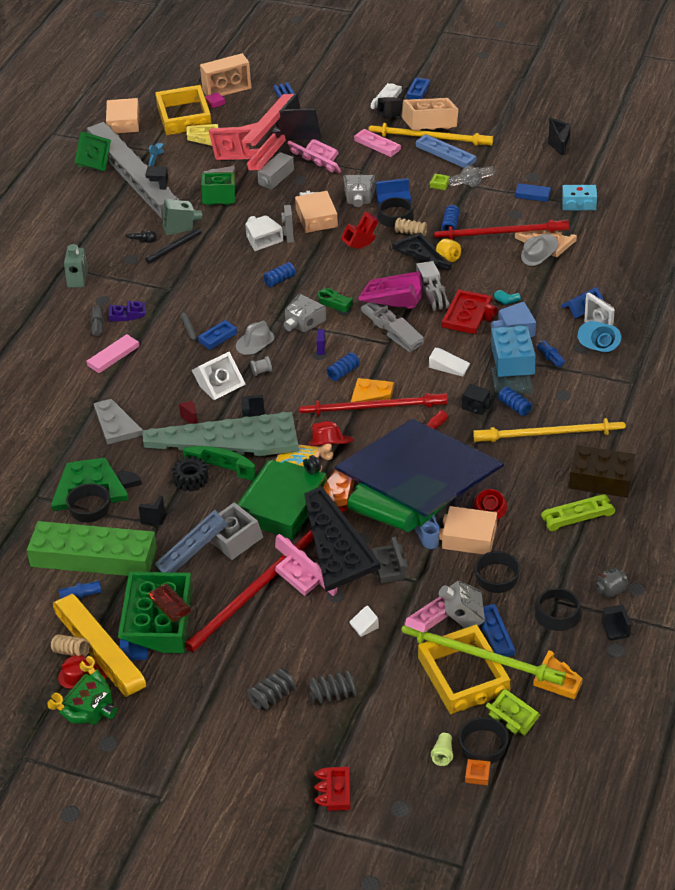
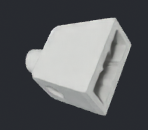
(263, 232)

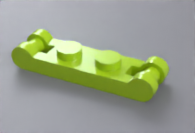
(577, 512)

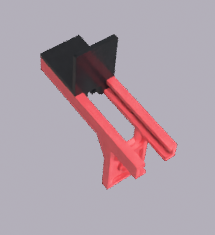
(291, 124)

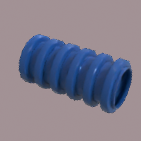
(450, 217)
(279, 274)
(343, 366)
(515, 401)

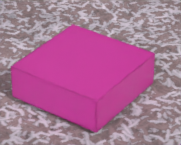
(215, 100)

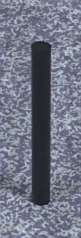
(173, 245)

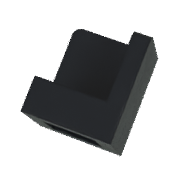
(158, 174)
(252, 406)
(151, 513)
(616, 622)

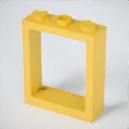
(179, 97)
(470, 697)

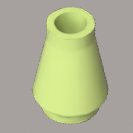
(442, 751)

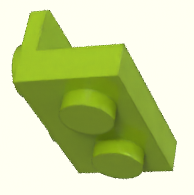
(514, 712)

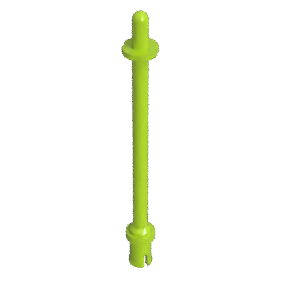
(542, 672)

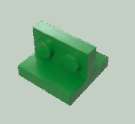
(92, 151)

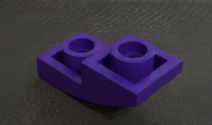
(125, 313)

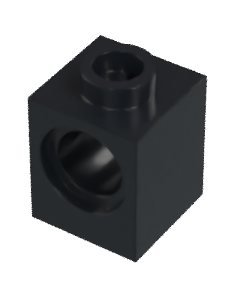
(476, 399)

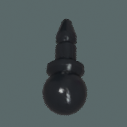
(148, 236)

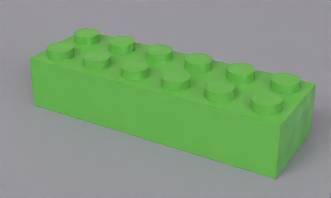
(91, 548)

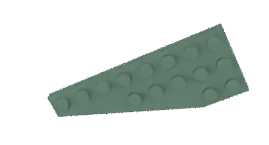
(255, 434)

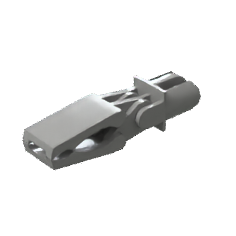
(431, 285)
(398, 329)

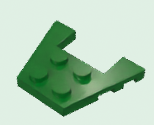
(85, 472)

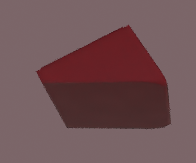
(188, 412)

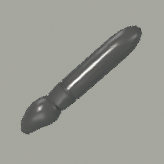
(185, 318)

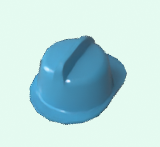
(599, 336)

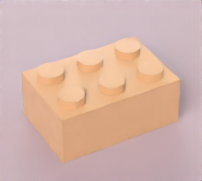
(226, 75)
(430, 113)

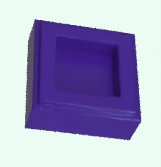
(321, 342)

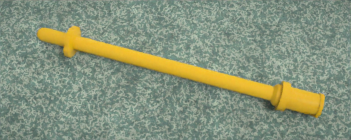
(475, 139)
(493, 434)

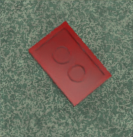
(466, 311)

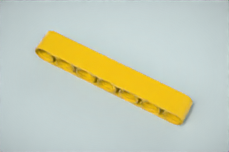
(102, 647)

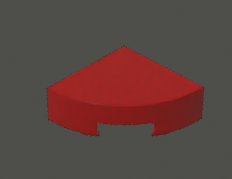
(490, 312)

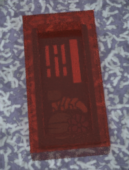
(169, 602)

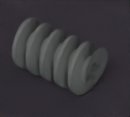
(332, 686)
(271, 687)

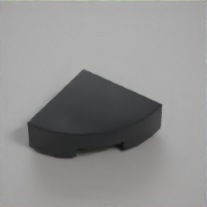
(129, 479)

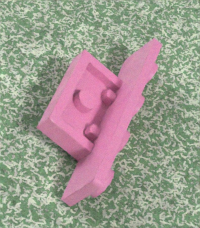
(317, 152)
(298, 568)

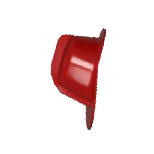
(327, 433)
(71, 672)

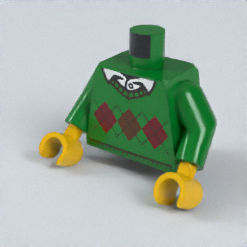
(87, 700)

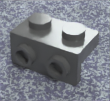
(391, 561)

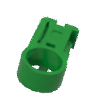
(335, 300)

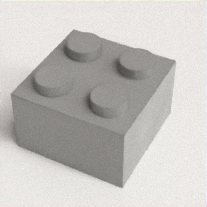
(239, 533)

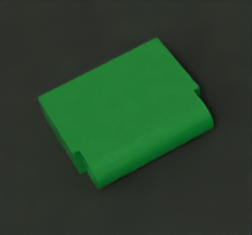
(278, 497)
(385, 510)

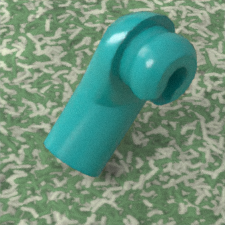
(506, 298)

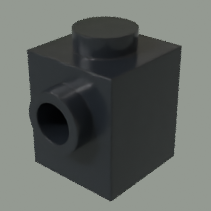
(389, 107)

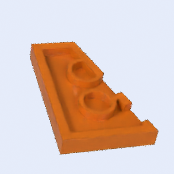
(339, 488)

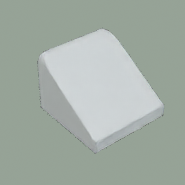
(365, 621)

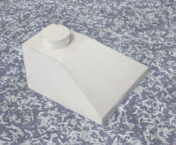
(598, 310)
(219, 376)

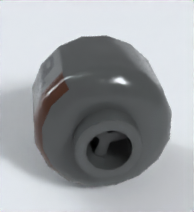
(611, 582)

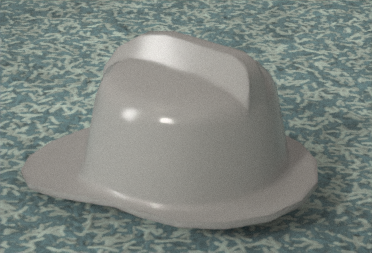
(538, 249)
(255, 338)

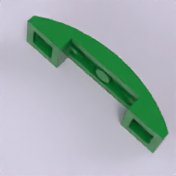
(223, 458)

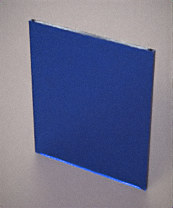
(419, 467)

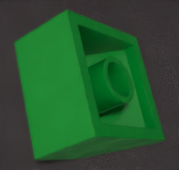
(218, 188)

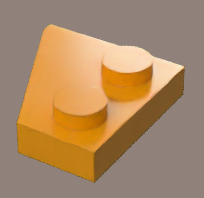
(372, 390)
(572, 681)

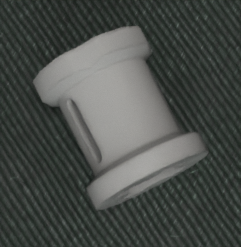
(261, 366)

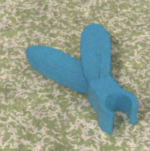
(154, 150)

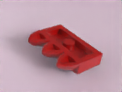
(335, 788)

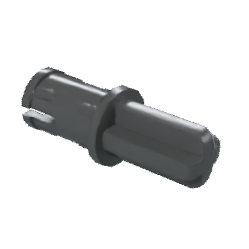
(97, 321)

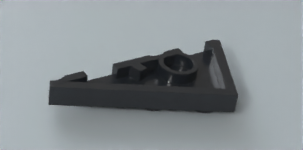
(422, 249)

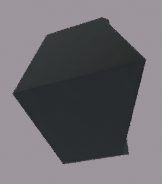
(559, 135)

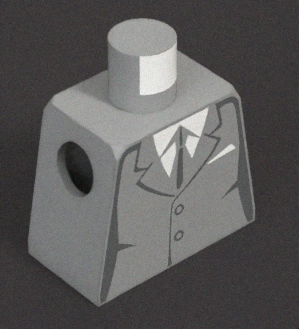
(359, 189)
(304, 314)
(463, 603)

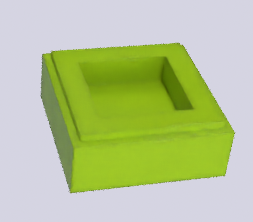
(439, 182)

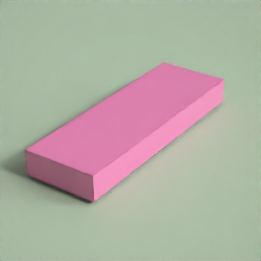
(377, 142)
(112, 353)

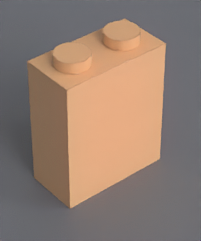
(123, 115)
(316, 211)
(468, 530)

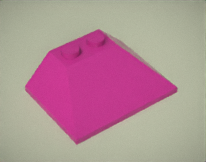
(394, 290)

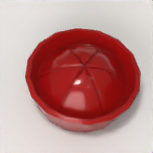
(491, 501)

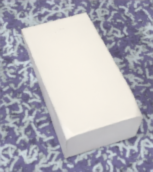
(447, 362)

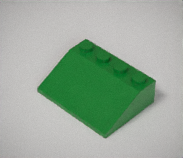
(144, 621)

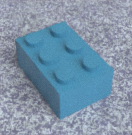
(513, 351)

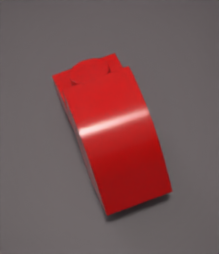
(360, 235)

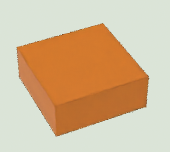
(477, 772)

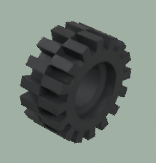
(187, 466)

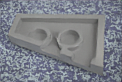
(115, 422)

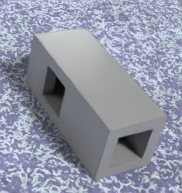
(275, 170)

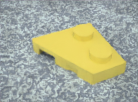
(200, 133)

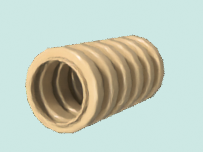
(410, 227)
(70, 645)

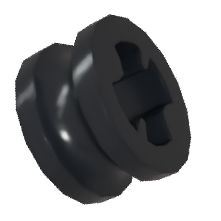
(311, 464)

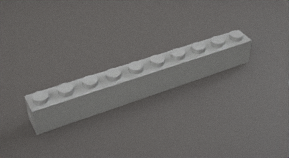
(132, 169)

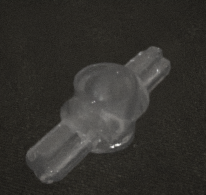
(471, 176)

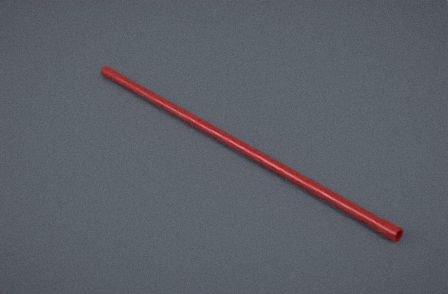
(202, 635)

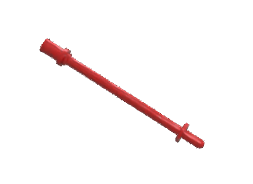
(550, 226)
(427, 400)

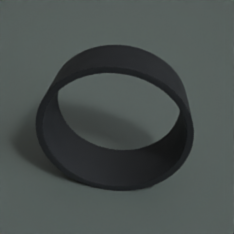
(389, 221)
(88, 490)
(497, 557)
(558, 624)
(488, 724)

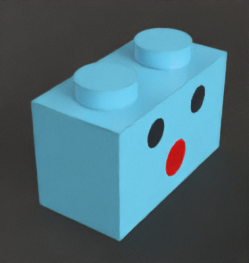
(579, 197)

